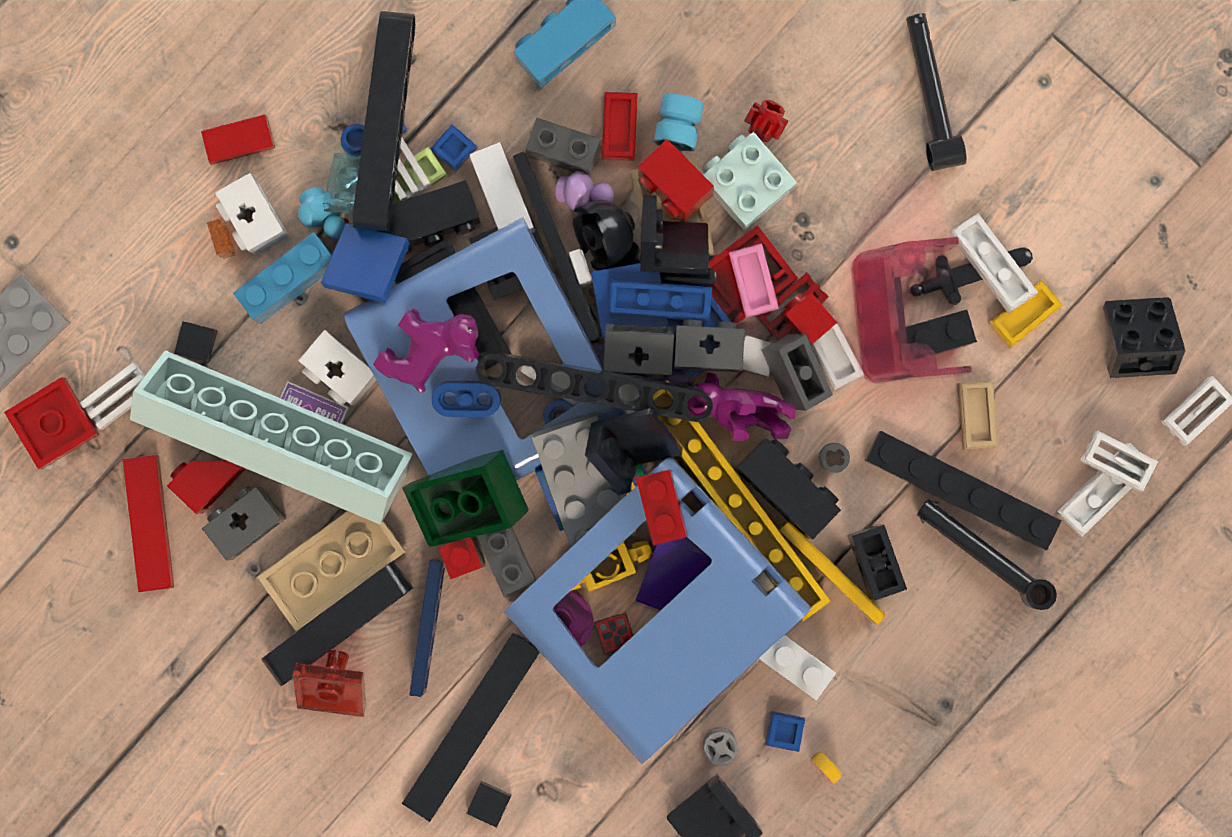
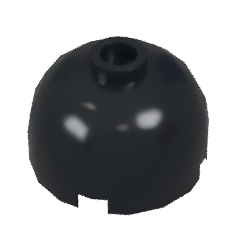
(604, 231)

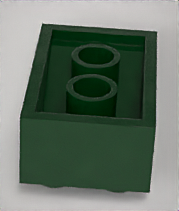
(467, 499)

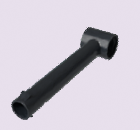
(944, 149)
(986, 555)

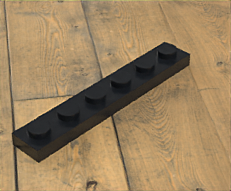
(963, 490)

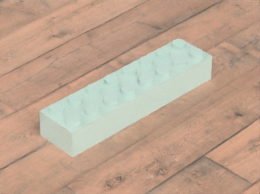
(270, 436)

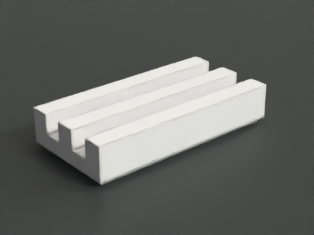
(414, 190)
(94, 413)
(1176, 429)
(1093, 448)

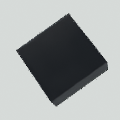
(195, 341)
(489, 804)

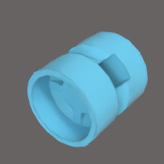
(679, 117)

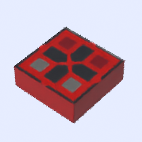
(613, 632)

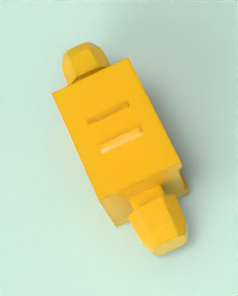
(639, 551)

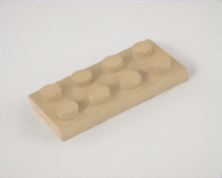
(329, 567)

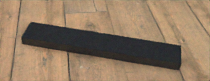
(556, 247)
(471, 727)

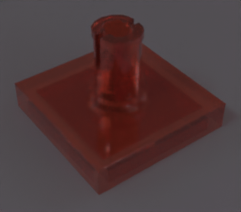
(330, 687)

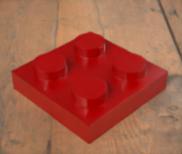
(51, 423)

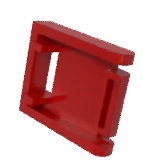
(725, 288)

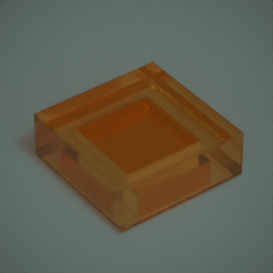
(221, 238)

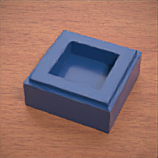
(453, 148)
(785, 731)

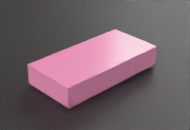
(754, 280)

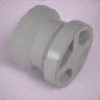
(718, 751)

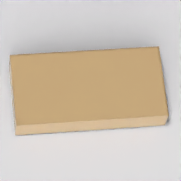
(977, 415)

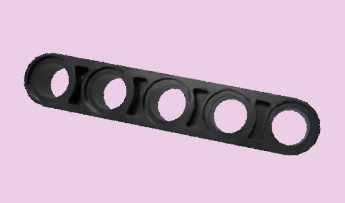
(338, 622)

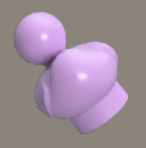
(580, 190)

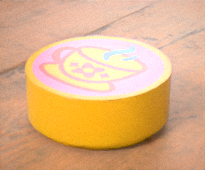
(826, 767)

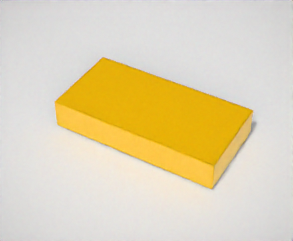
(1027, 317)

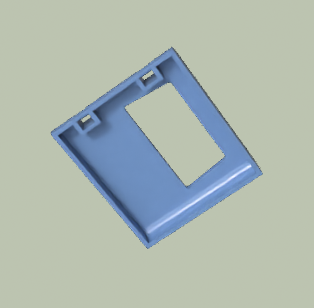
(452, 440)
(687, 647)

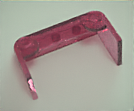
(881, 317)

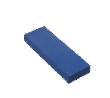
(660, 300)

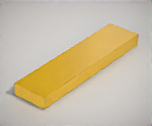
(832, 573)

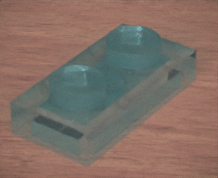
(341, 184)

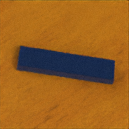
(427, 628)

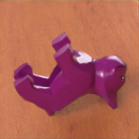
(428, 346)
(744, 408)

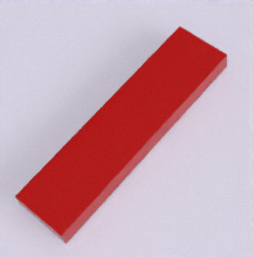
(148, 523)

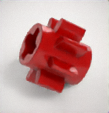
(766, 120)

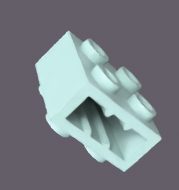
(748, 180)

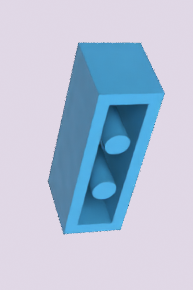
(563, 39)
(285, 279)

